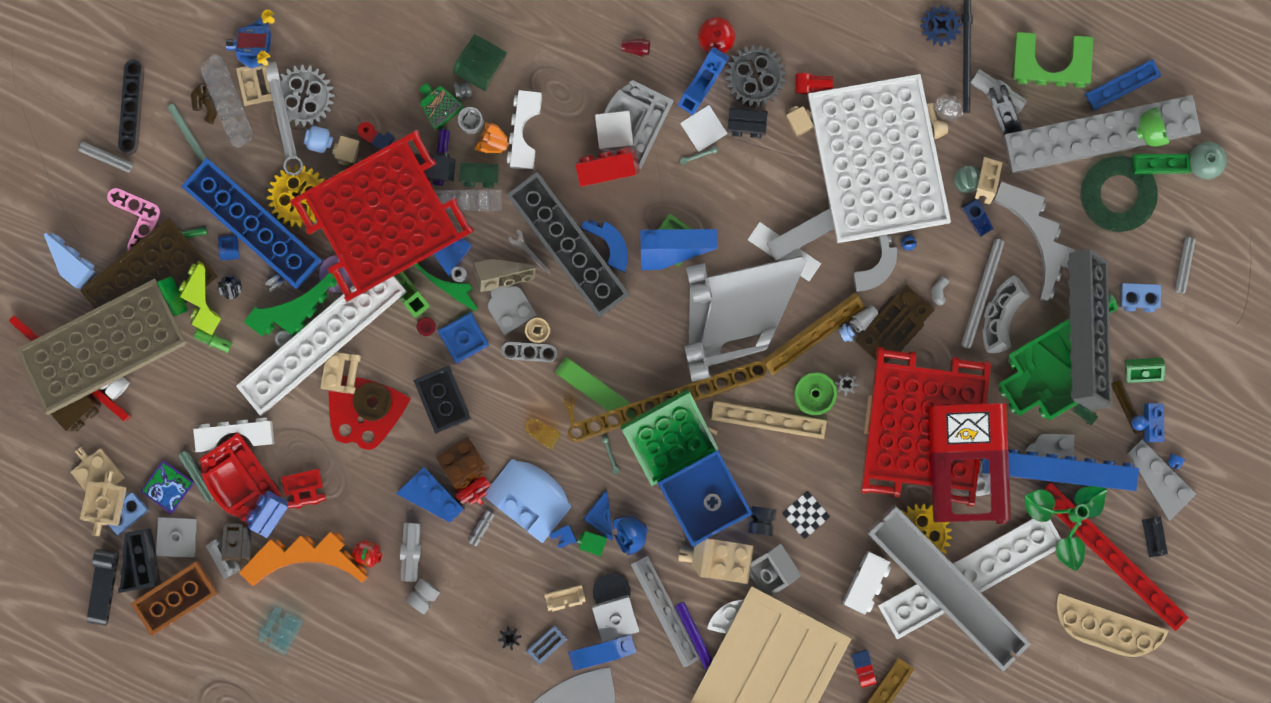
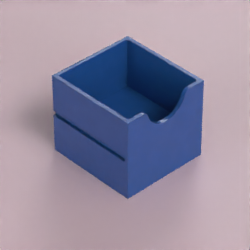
(687, 492)

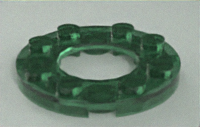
(1113, 221)

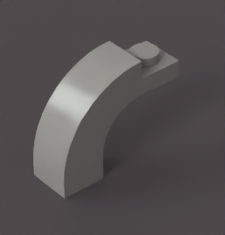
(874, 277)

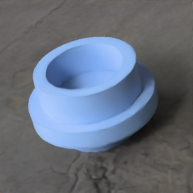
(847, 332)

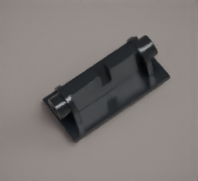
(1155, 537)

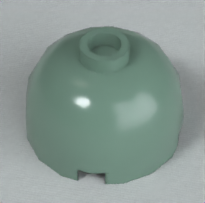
(1207, 160)

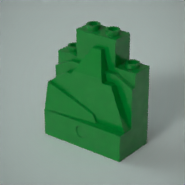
(1042, 374)

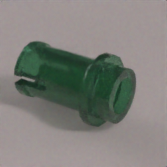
(1086, 414)

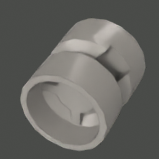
(470, 120)
(422, 596)

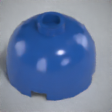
(631, 534)

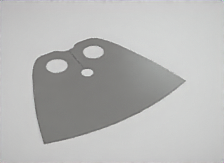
(585, 688)

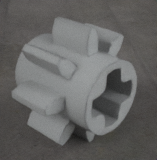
(846, 378)

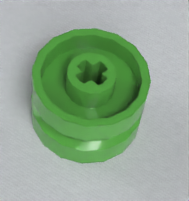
(810, 404)

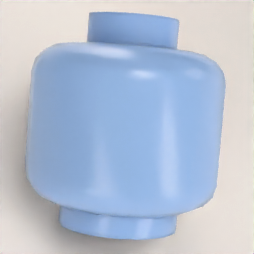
(318, 139)

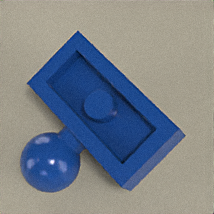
(1151, 422)

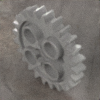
(320, 99)

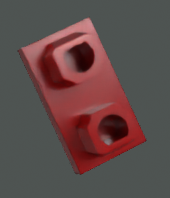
(473, 492)

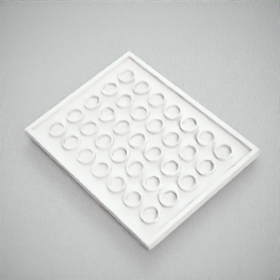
(879, 158)

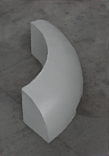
(1000, 314)

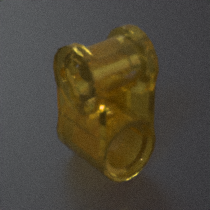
(545, 435)

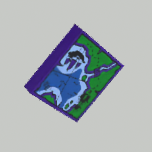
(167, 487)

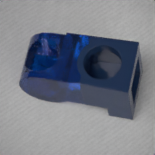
(977, 217)

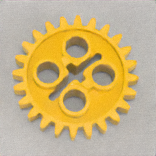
(282, 188)
(930, 526)

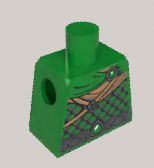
(439, 105)

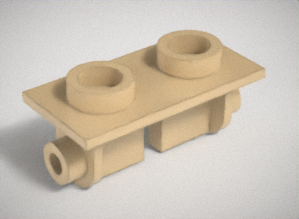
(557, 599)

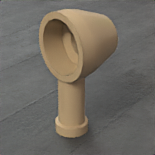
(938, 127)

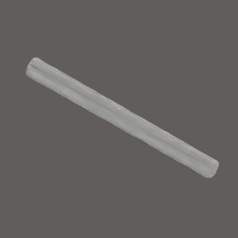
(982, 293)

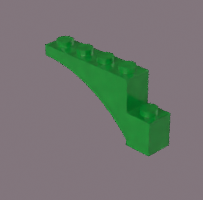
(291, 314)

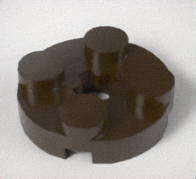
(363, 407)

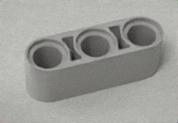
(520, 348)

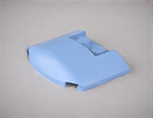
(529, 498)

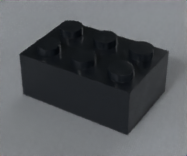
(442, 399)

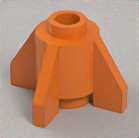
(492, 139)

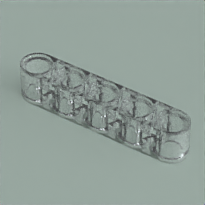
(223, 89)

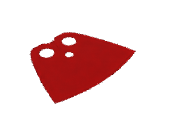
(343, 412)

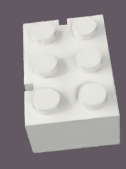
(866, 583)

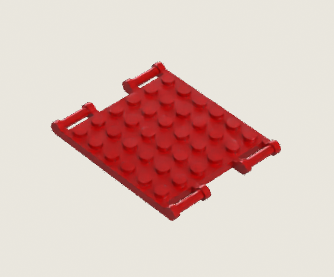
(381, 216)
(900, 422)

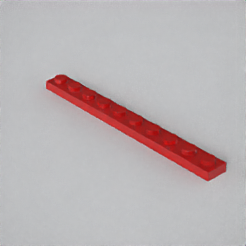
(1120, 564)

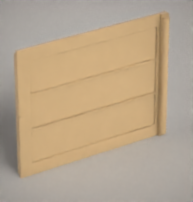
(772, 656)

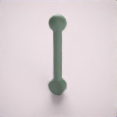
(683, 160)
(605, 439)

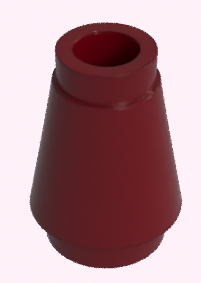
(636, 46)

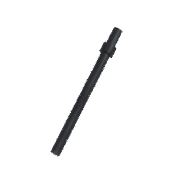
(967, 20)

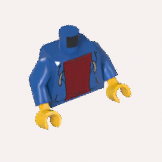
(253, 42)

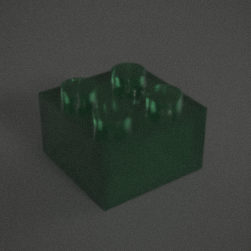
(479, 62)

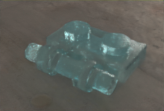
(286, 632)

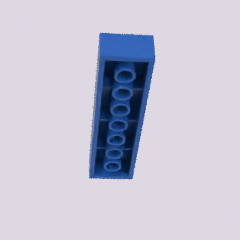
(252, 223)

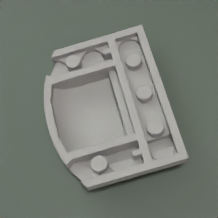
(646, 112)

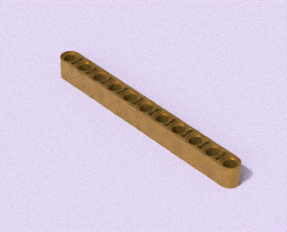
(638, 407)

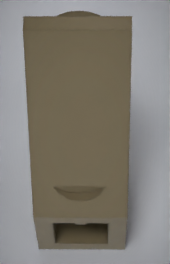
(500, 273)

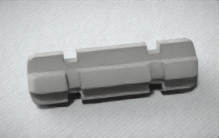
(481, 528)

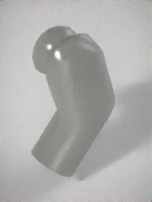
(937, 291)

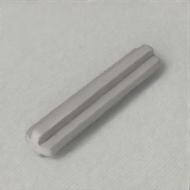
(105, 157)
(1185, 264)

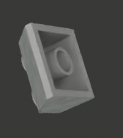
(773, 571)

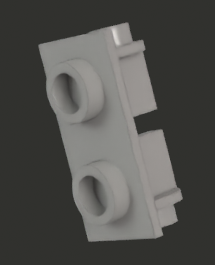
(226, 568)

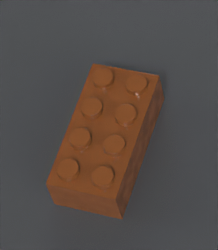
(175, 598)

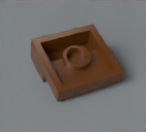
(462, 463)

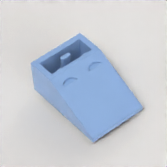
(70, 266)

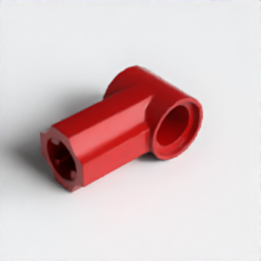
(808, 83)

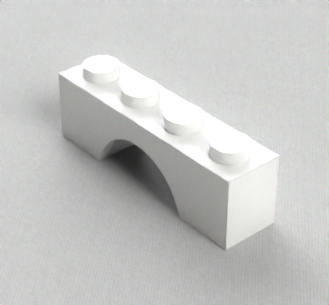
(527, 105)
(209, 438)

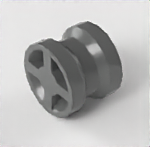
(463, 90)

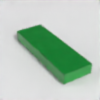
(1161, 164)

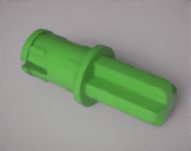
(213, 340)

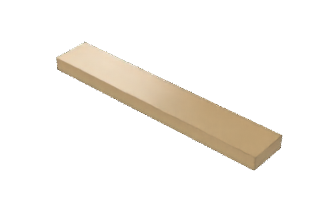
(768, 420)

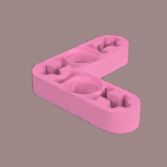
(143, 219)

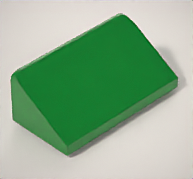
(172, 296)
(1144, 370)

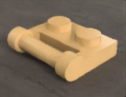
(251, 87)
(334, 371)

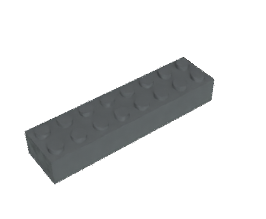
(568, 245)
(1089, 330)

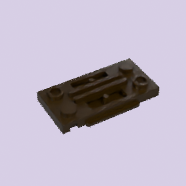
(896, 323)

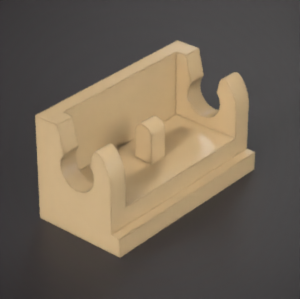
(988, 179)

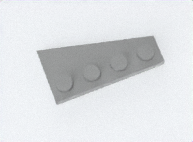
(1165, 485)

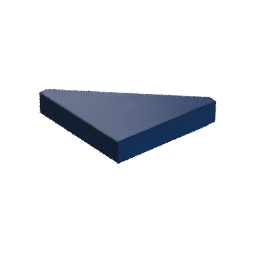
(600, 516)

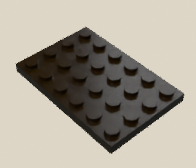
(157, 256)

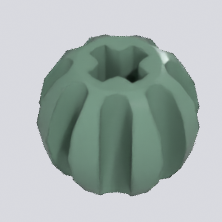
(967, 179)

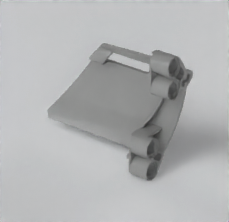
(736, 308)

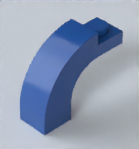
(703, 81)

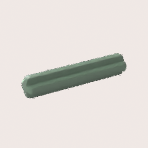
(195, 473)

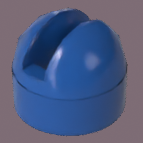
(909, 247)
(1175, 461)

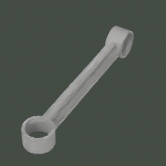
(282, 116)

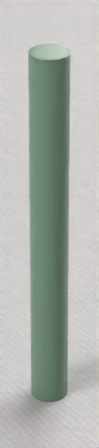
(187, 133)

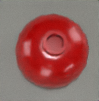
(716, 33)

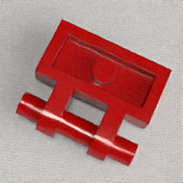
(300, 483)

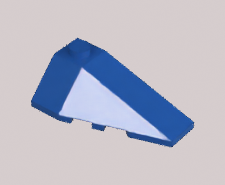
(671, 247)

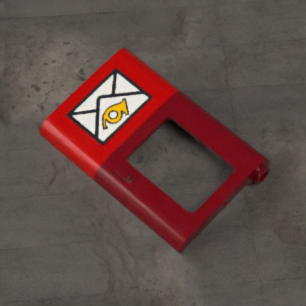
(969, 433)

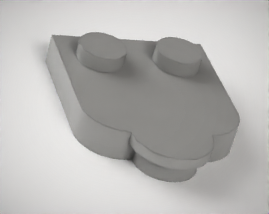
(510, 308)
(1057, 444)

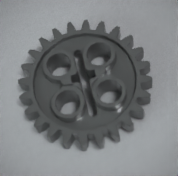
(739, 81)

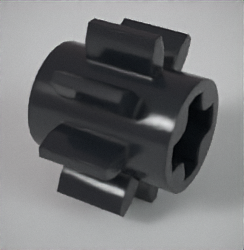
(229, 287)
(515, 637)

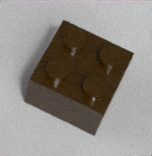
(73, 415)

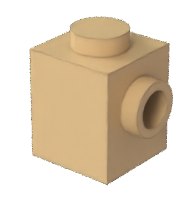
(799, 120)
(346, 151)

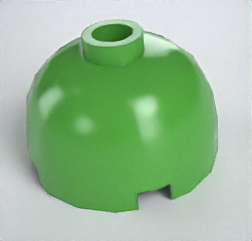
(1152, 128)

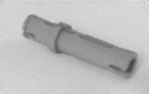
(456, 271)

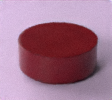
(426, 326)

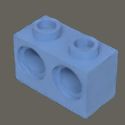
(1140, 292)
(128, 516)

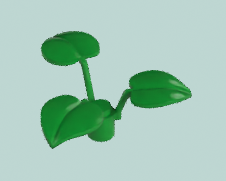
(1090, 504)

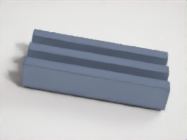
(558, 633)

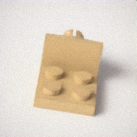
(720, 560)

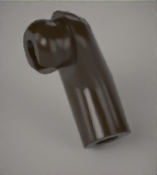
(197, 95)
(212, 111)

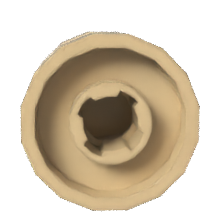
(537, 330)

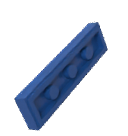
(1122, 85)

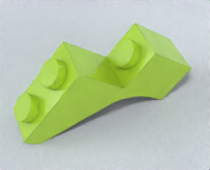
(194, 292)

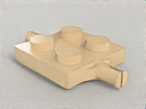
(94, 467)
(103, 503)

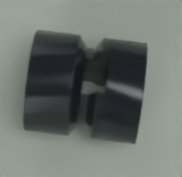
(762, 521)

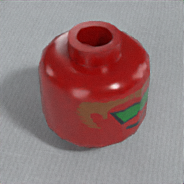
(367, 553)

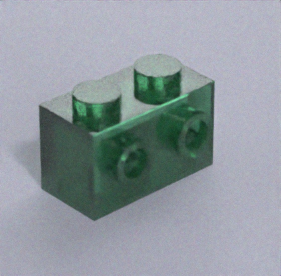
(479, 174)

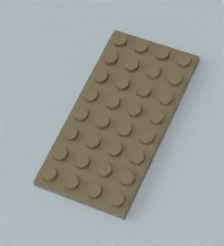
(101, 346)

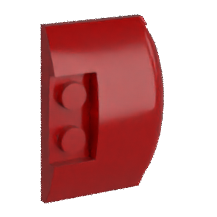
(236, 477)

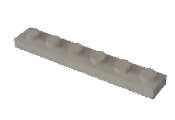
(665, 611)

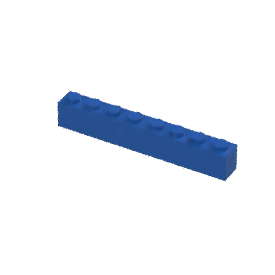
(1070, 471)

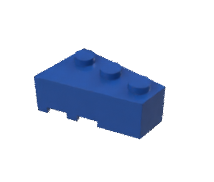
(431, 495)

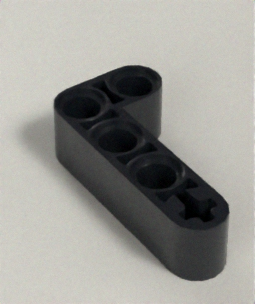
(102, 586)

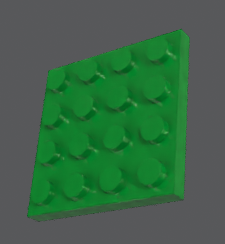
(669, 437)

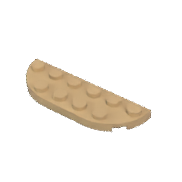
(1107, 628)

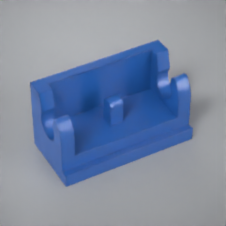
(567, 535)

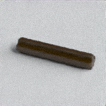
(1125, 402)

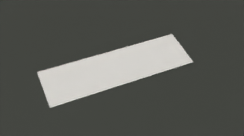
(764, 235)

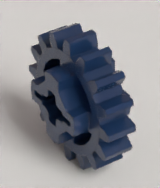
(933, 18)

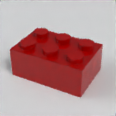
(607, 166)

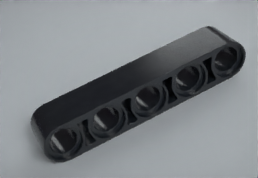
(134, 116)

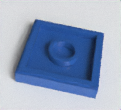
(463, 338)

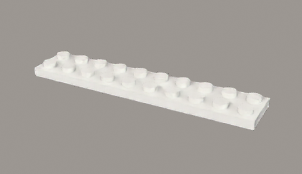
(316, 344)
(982, 568)

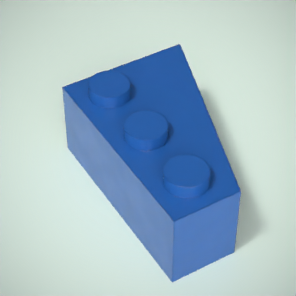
(453, 255)

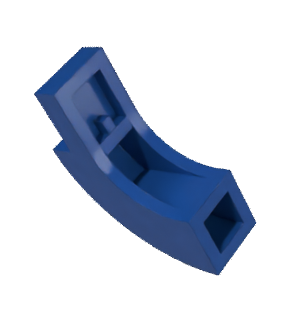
(615, 241)
(602, 652)

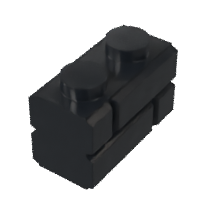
(747, 122)

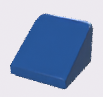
(228, 248)

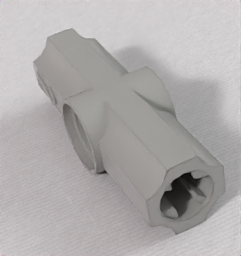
(983, 82)
(410, 552)

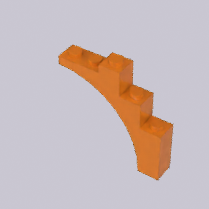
(328, 551)

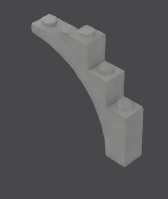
(1027, 208)

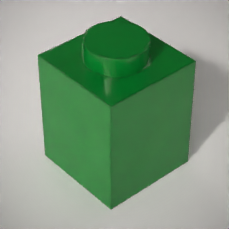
(591, 543)

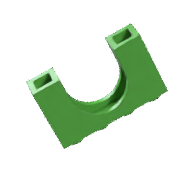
(1027, 69)

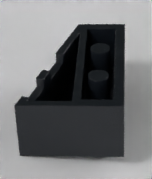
(443, 170)
(139, 562)

